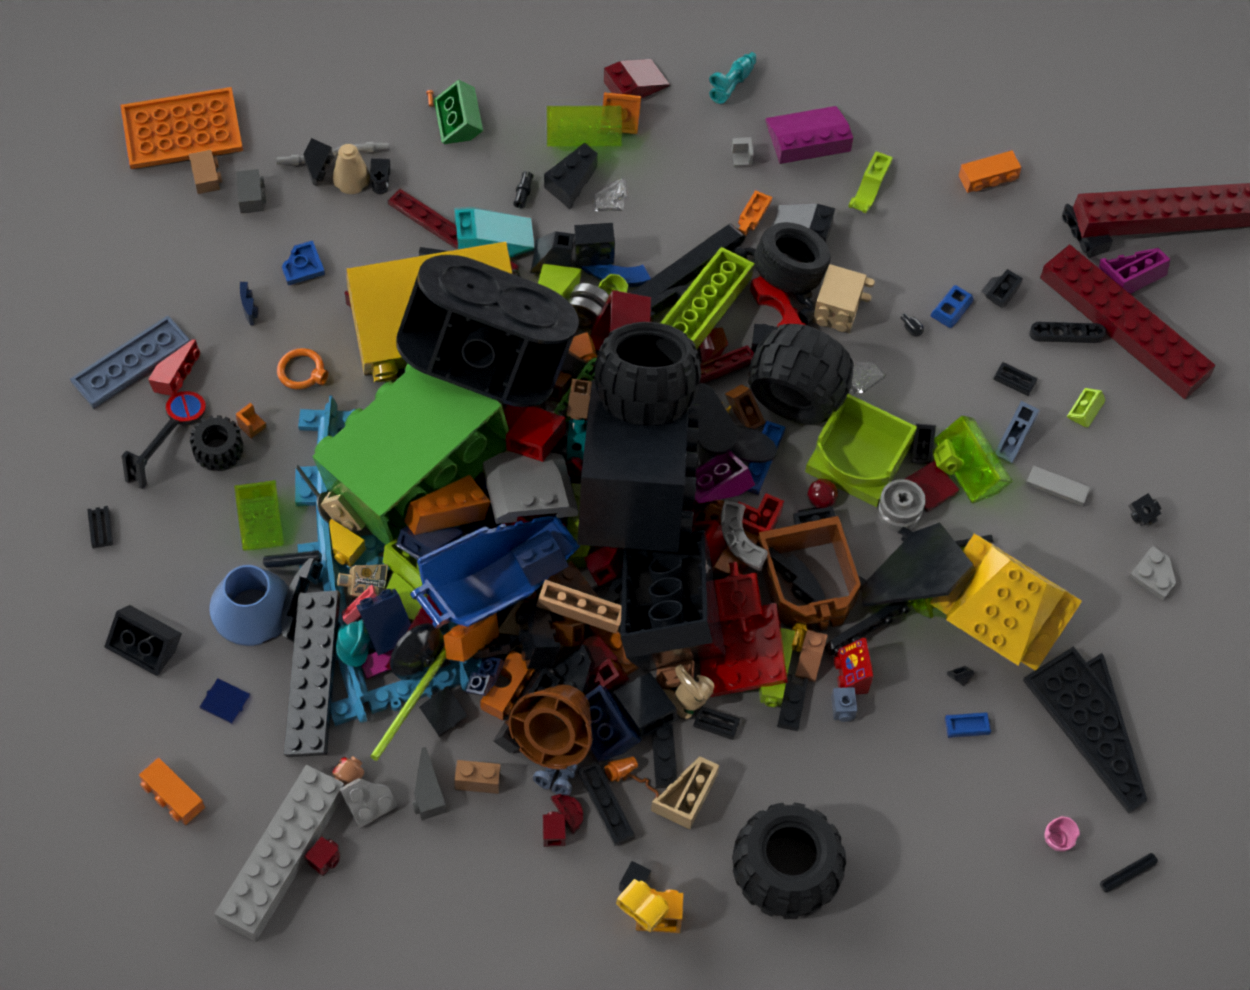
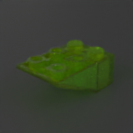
(259, 515)

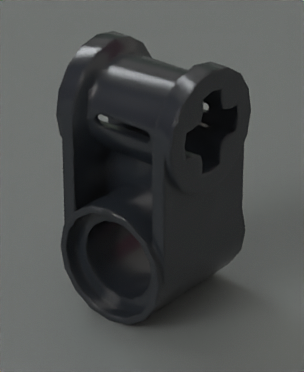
(380, 175)

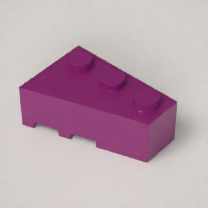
(1136, 270)

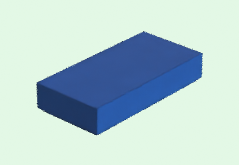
(967, 725)

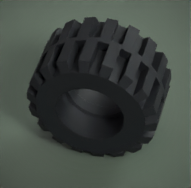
(214, 429)

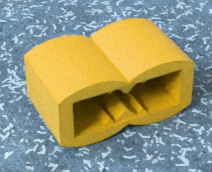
(643, 905)

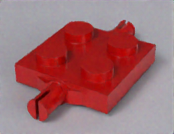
(738, 597)

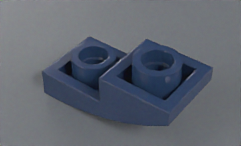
(248, 304)
(488, 673)

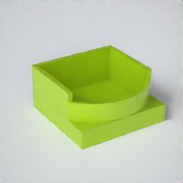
(861, 449)

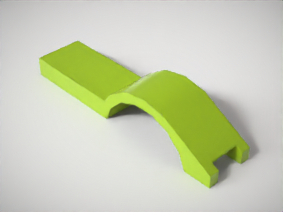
(871, 182)

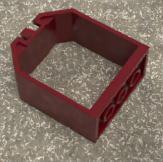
(618, 311)

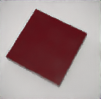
(934, 484)

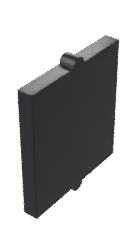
(443, 711)

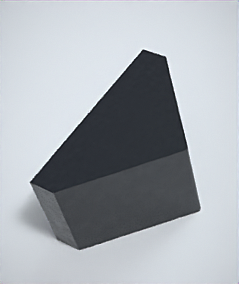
(670, 605)

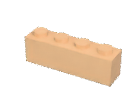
(580, 606)

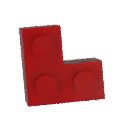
(764, 517)

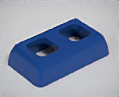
(960, 307)

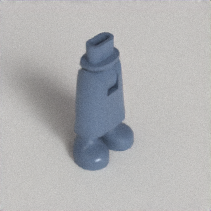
(561, 784)

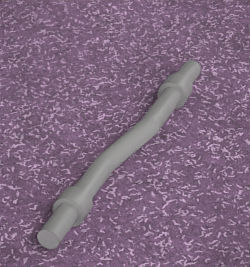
(369, 147)

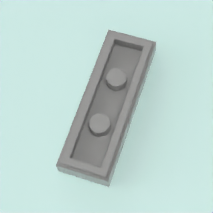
(1057, 485)

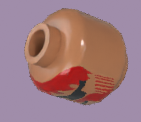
(348, 770)

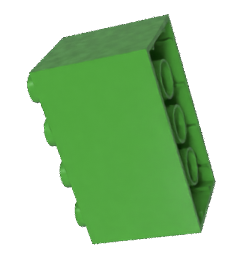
(409, 445)

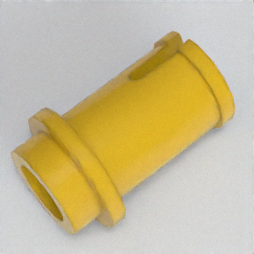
(800, 633)

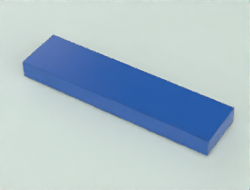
(759, 470)

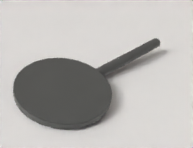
(320, 497)

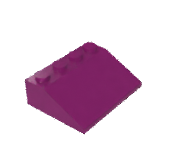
(809, 134)

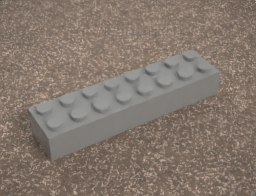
(280, 853)

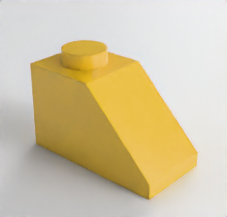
(345, 544)

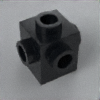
(1147, 503)

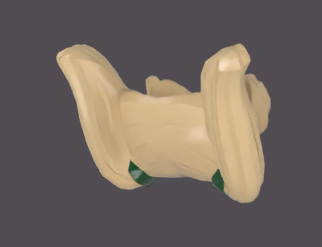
(689, 694)

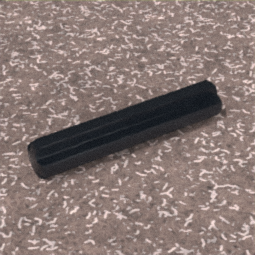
(290, 559)
(1128, 872)

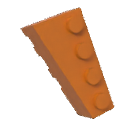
(448, 507)

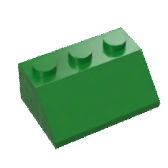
(458, 113)

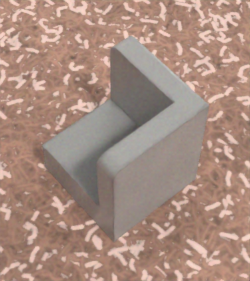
(742, 152)

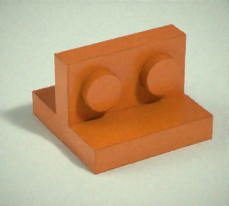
(629, 109)

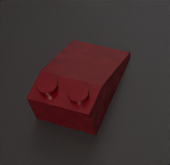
(634, 78)

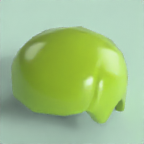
(613, 282)

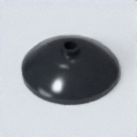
(416, 651)

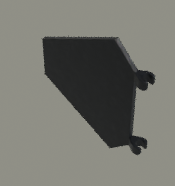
(920, 568)

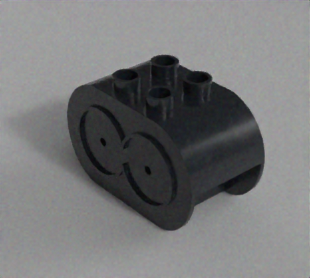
(486, 330)

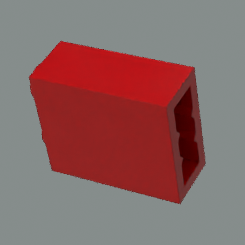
(535, 433)

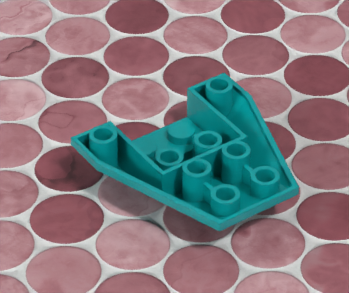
(486, 227)

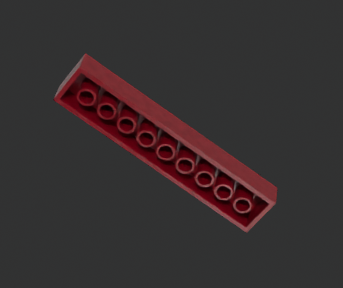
(1163, 210)
(1127, 321)

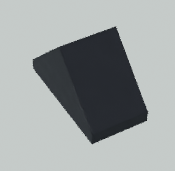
(923, 444)

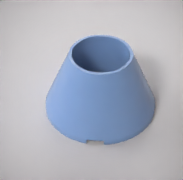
(253, 622)

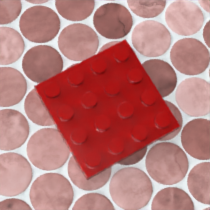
(751, 657)

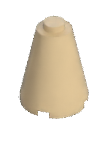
(350, 170)

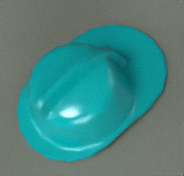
(353, 643)

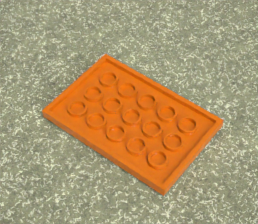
(180, 125)

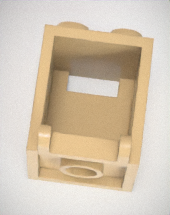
(841, 298)

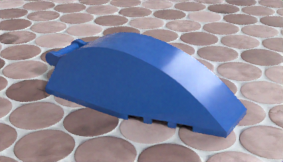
(481, 573)

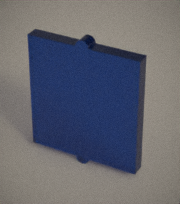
(224, 701)

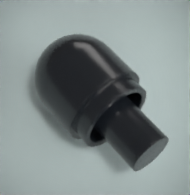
(912, 325)

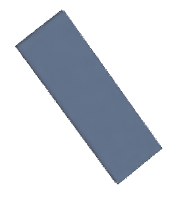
(129, 362)

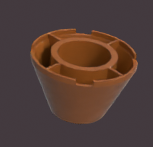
(544, 736)

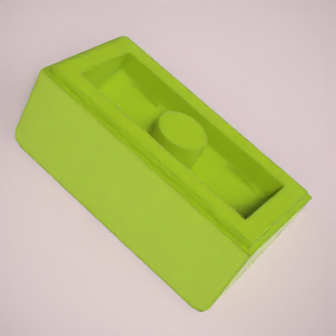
(1087, 407)

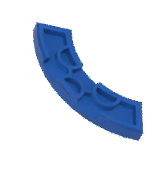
(633, 275)

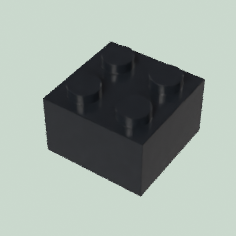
(594, 244)

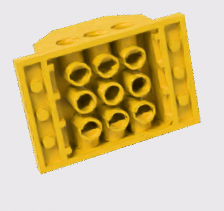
(1008, 605)

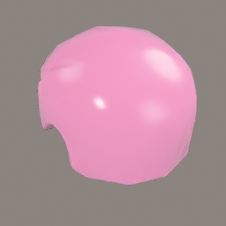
(1061, 834)

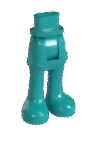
(725, 84)

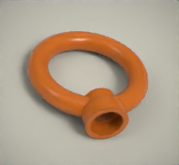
(318, 374)

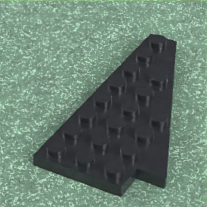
(1088, 712)

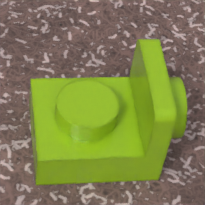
(946, 457)

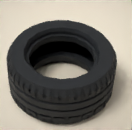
(787, 273)

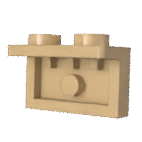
(342, 512)

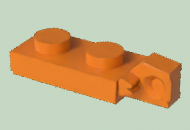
(754, 211)

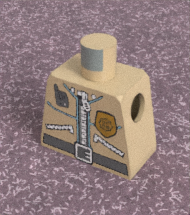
(363, 577)

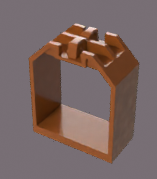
(806, 536)

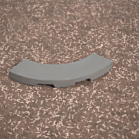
(736, 539)

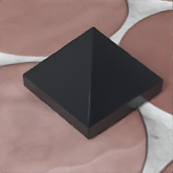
(961, 674)

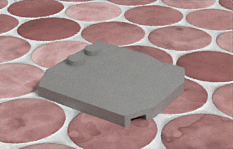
(528, 486)

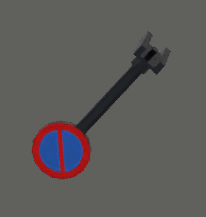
(183, 409)

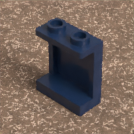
(424, 543)
(384, 619)

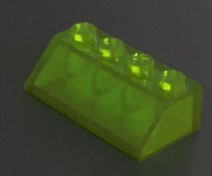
(584, 125)
(982, 469)

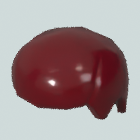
(822, 493)

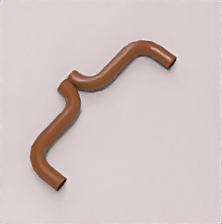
(641, 781)

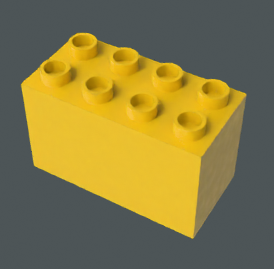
(380, 299)

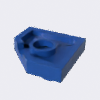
(302, 264)

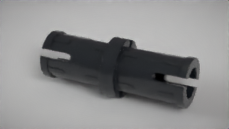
(523, 189)

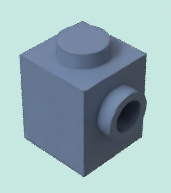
(844, 704)

